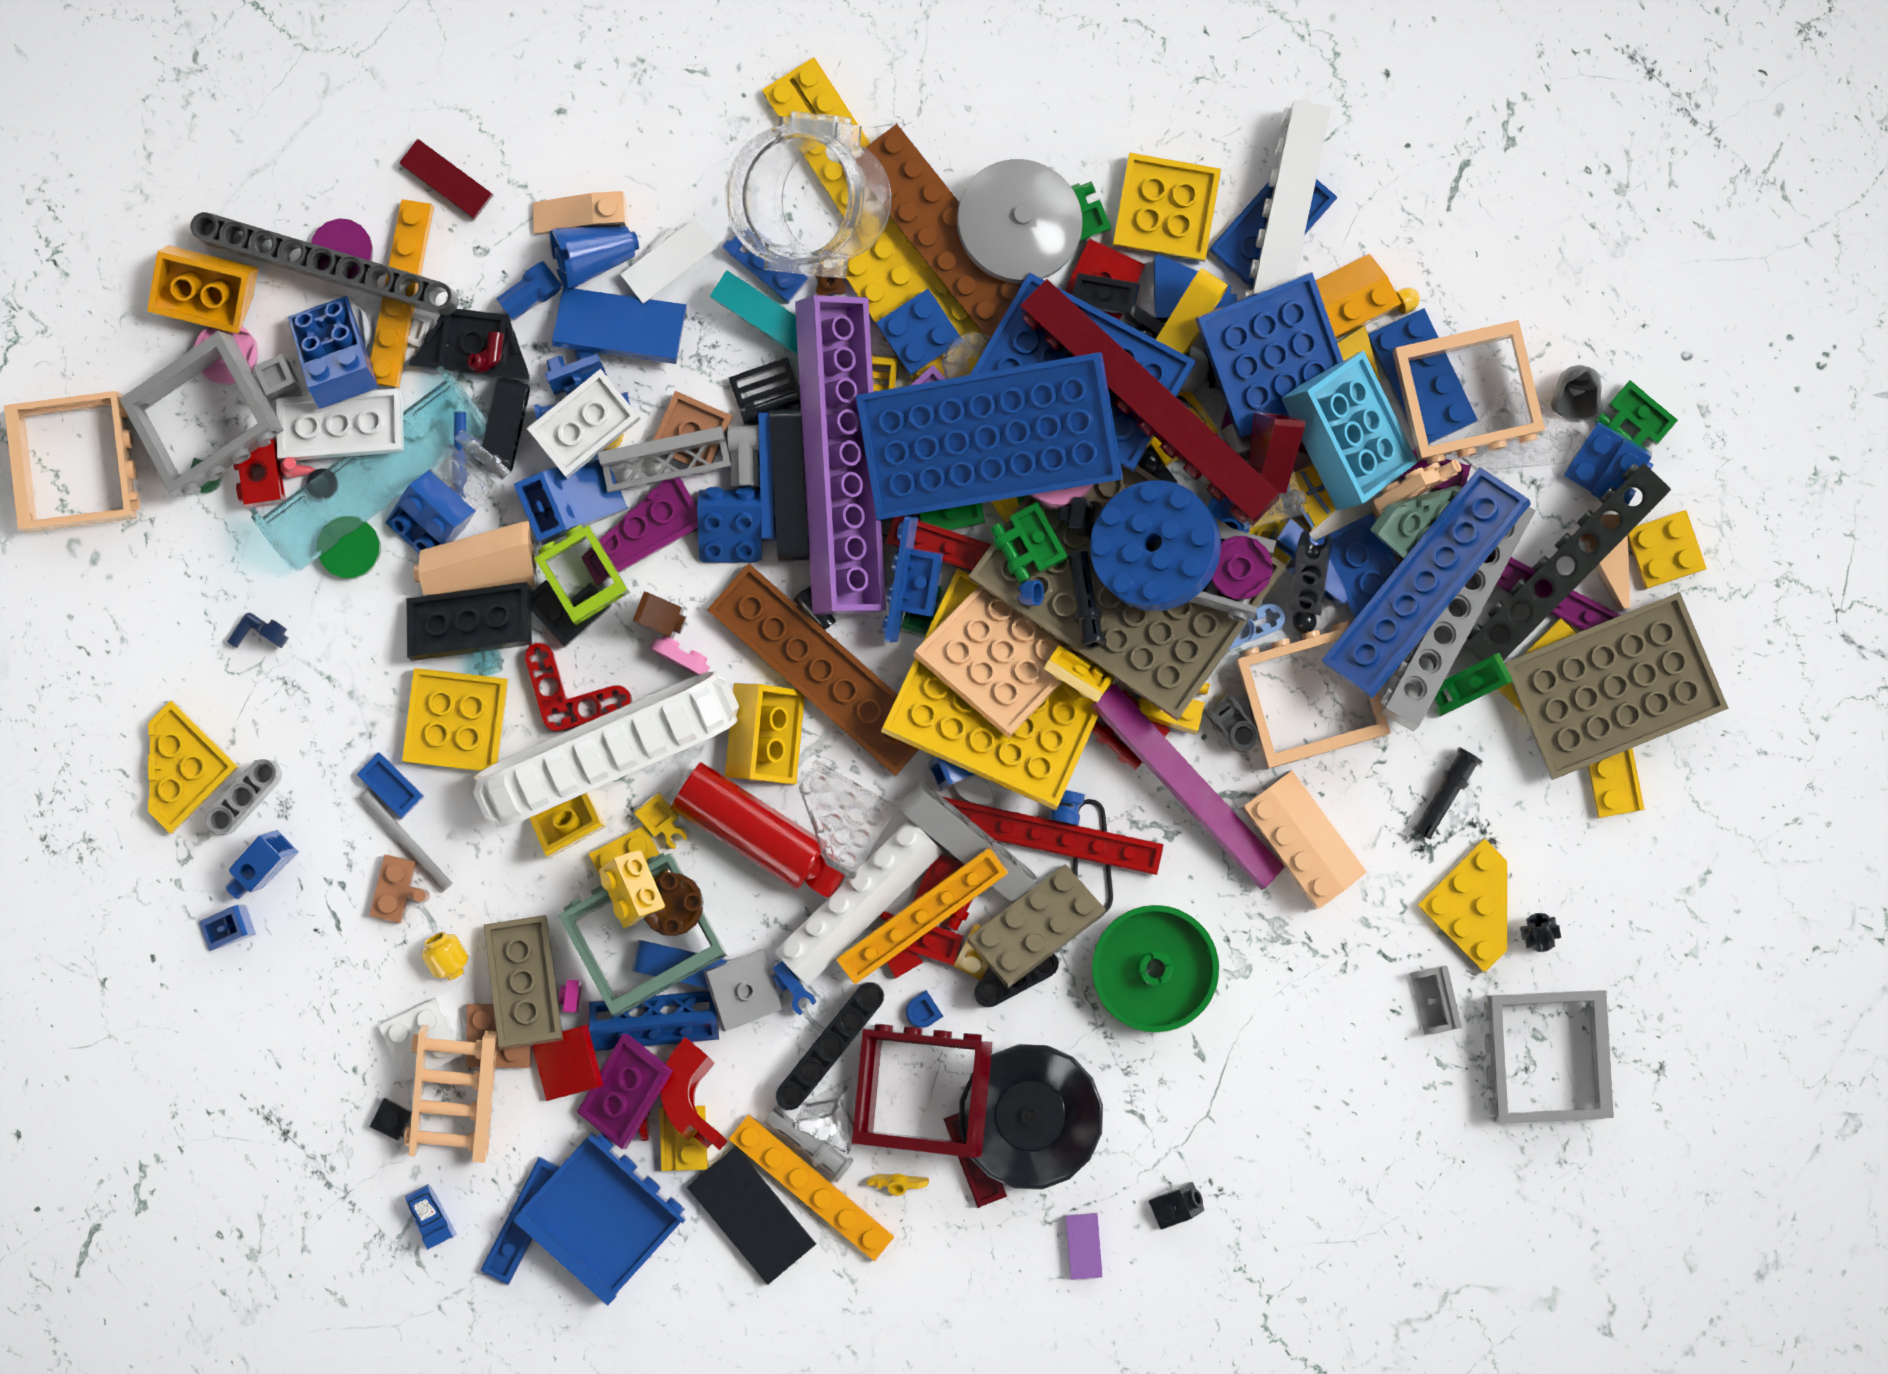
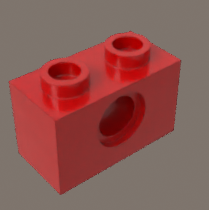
(270, 488)

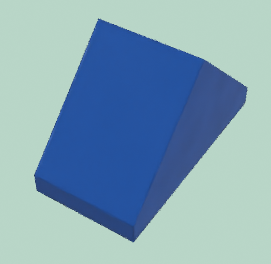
(227, 927)

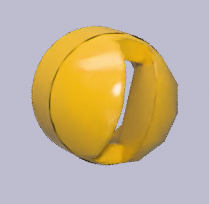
(1409, 298)

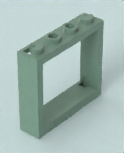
(656, 985)

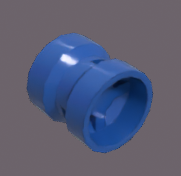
(1068, 814)

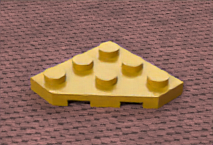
(182, 767)
(1473, 905)

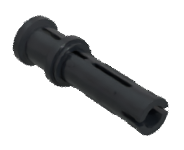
(1087, 614)
(1454, 780)

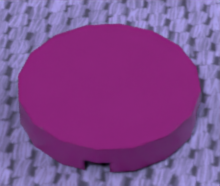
(345, 237)
(1242, 568)

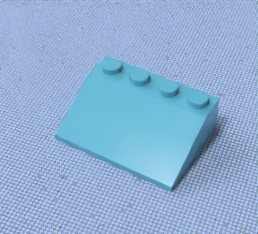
(1350, 431)

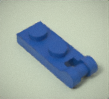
(782, 283)

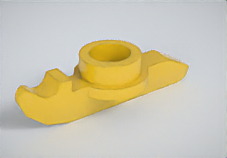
(897, 1183)

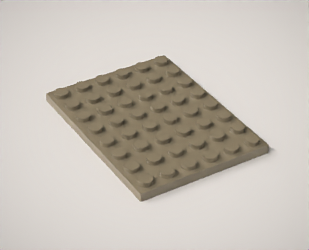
(1151, 652)

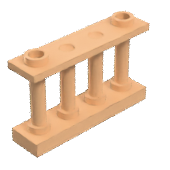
(477, 1111)

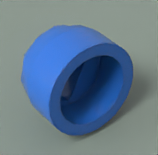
(1031, 593)

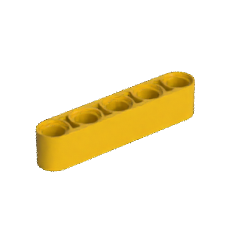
(1199, 298)

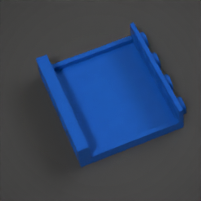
(600, 1217)

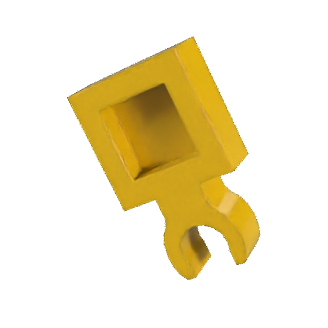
(659, 817)

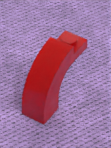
(678, 1094)

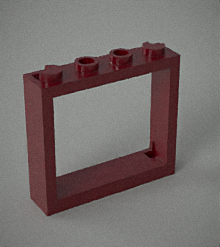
(868, 1084)

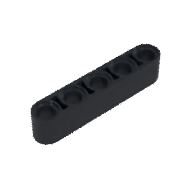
(789, 484)
(818, 1056)

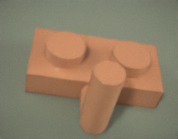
(395, 889)

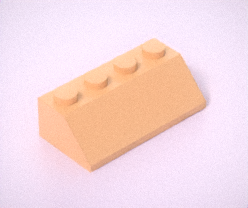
(1304, 840)

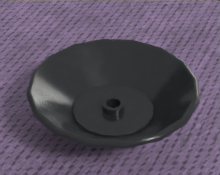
(1065, 1125)

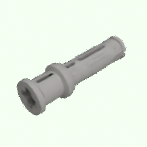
(818, 1151)

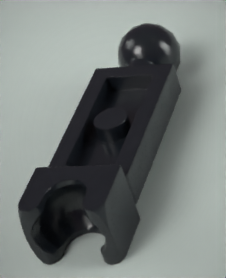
(1309, 581)

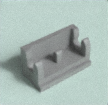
(1435, 1000)

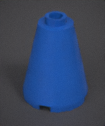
(590, 251)

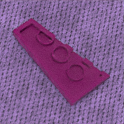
(651, 526)

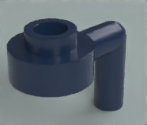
(272, 631)

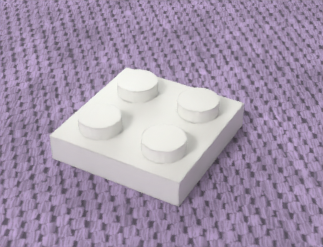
(399, 1035)

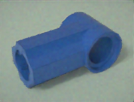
(536, 286)

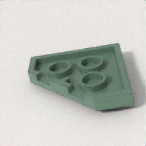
(1408, 520)

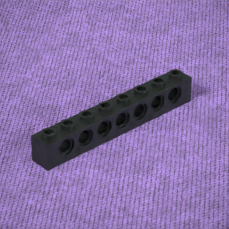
(1652, 490)

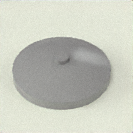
(1019, 220)

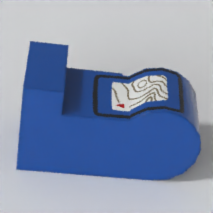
(430, 1216)

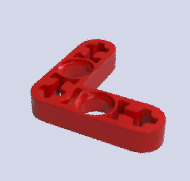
(559, 699)

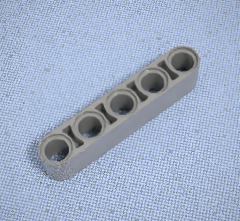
(964, 838)

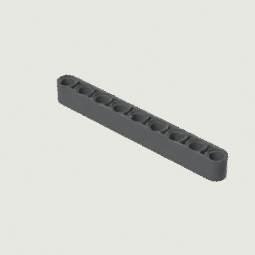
(312, 255)

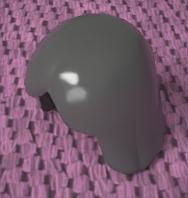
(1584, 405)

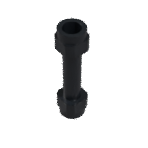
(750, 411)

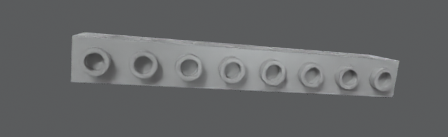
(1411, 711)

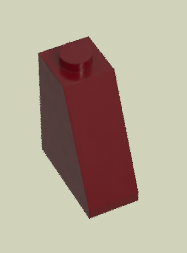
(1275, 447)

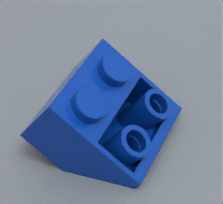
(429, 513)

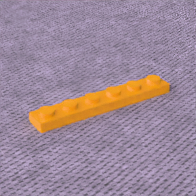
(395, 317)
(922, 915)
(811, 1187)

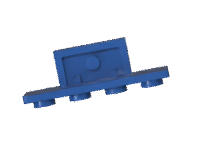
(914, 580)

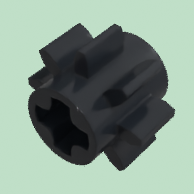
(1540, 932)

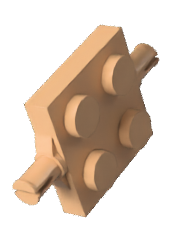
(1415, 484)

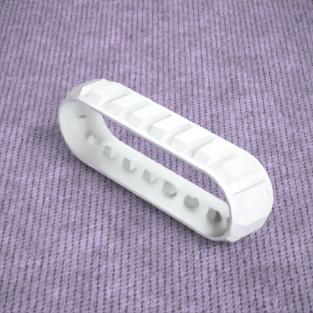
(605, 749)

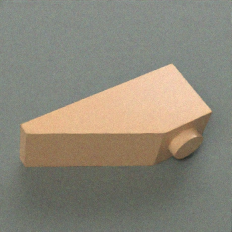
(582, 210)
(1615, 566)

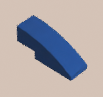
(1287, 537)

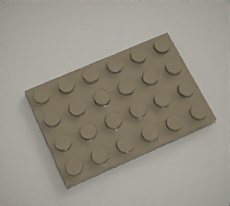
(1616, 686)

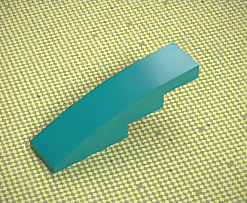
(757, 310)

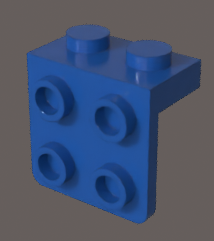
(729, 525)

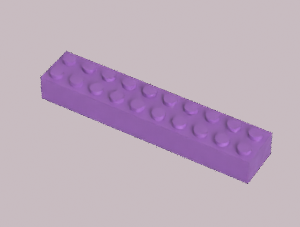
(839, 495)

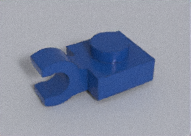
(787, 980)

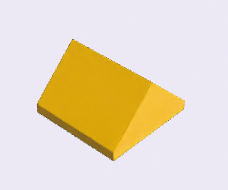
(567, 824)

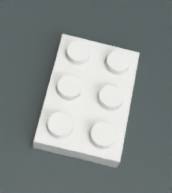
(583, 423)

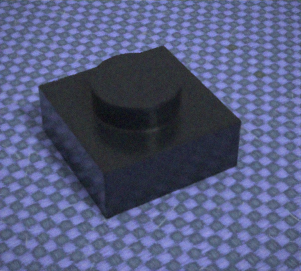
(391, 1119)

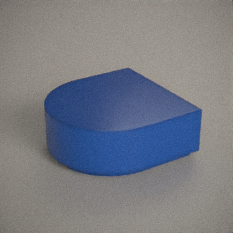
(923, 1011)

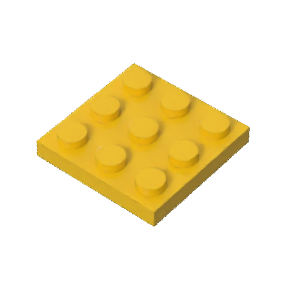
(1167, 207)
(455, 719)

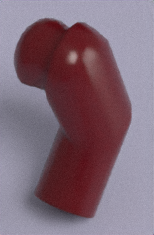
(490, 356)

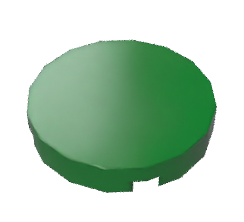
(354, 553)

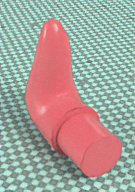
(290, 469)

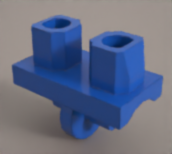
(570, 376)

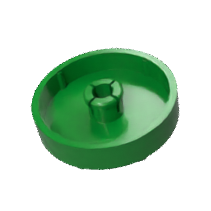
(1187, 977)

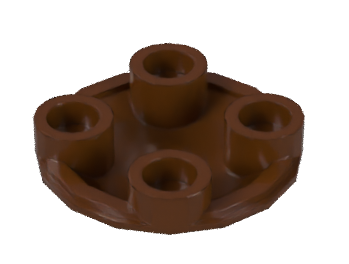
(682, 905)

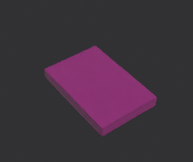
(630, 1088)

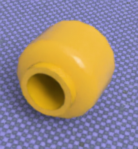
(444, 956)

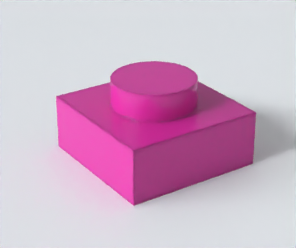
(570, 995)

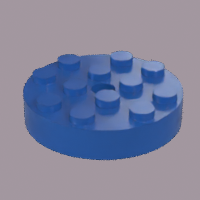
(1138, 519)

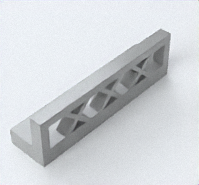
(662, 447)

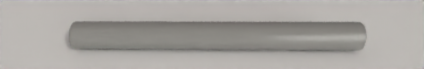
(405, 841)

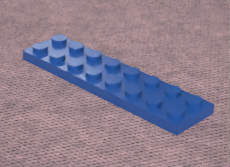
(1426, 582)

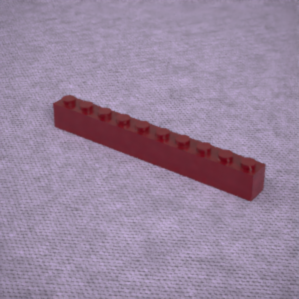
(1152, 406)

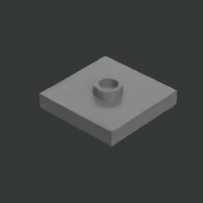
(742, 990)

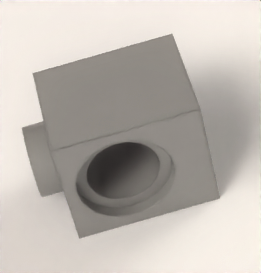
(277, 377)

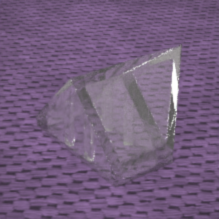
(830, 1116)

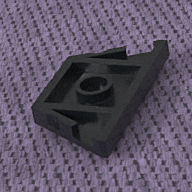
(465, 334)

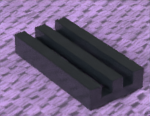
(770, 380)

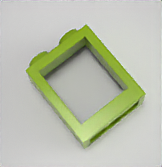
(598, 601)

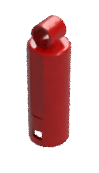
(755, 830)

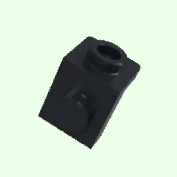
(1177, 1205)

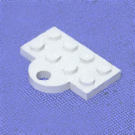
(348, 428)

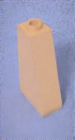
(479, 561)

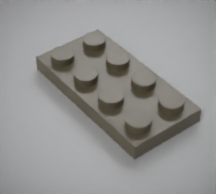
(1036, 926)
(523, 982)

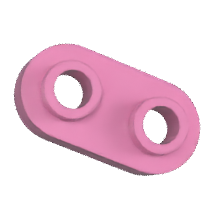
(668, 649)

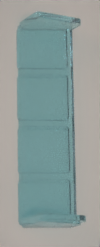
(364, 484)

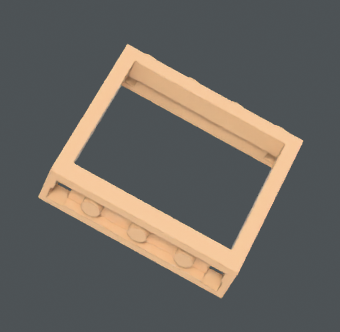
(1455, 342)
(21, 467)
(1283, 648)

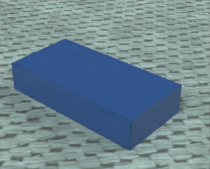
(390, 785)

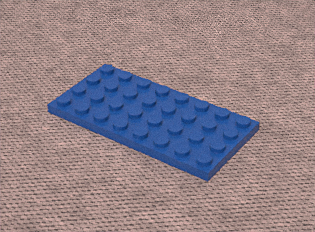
(989, 436)

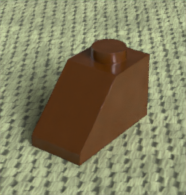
(659, 615)

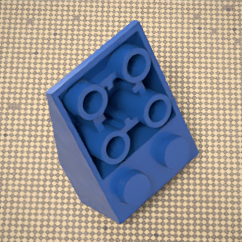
(332, 352)
(560, 503)

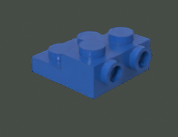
(1604, 461)

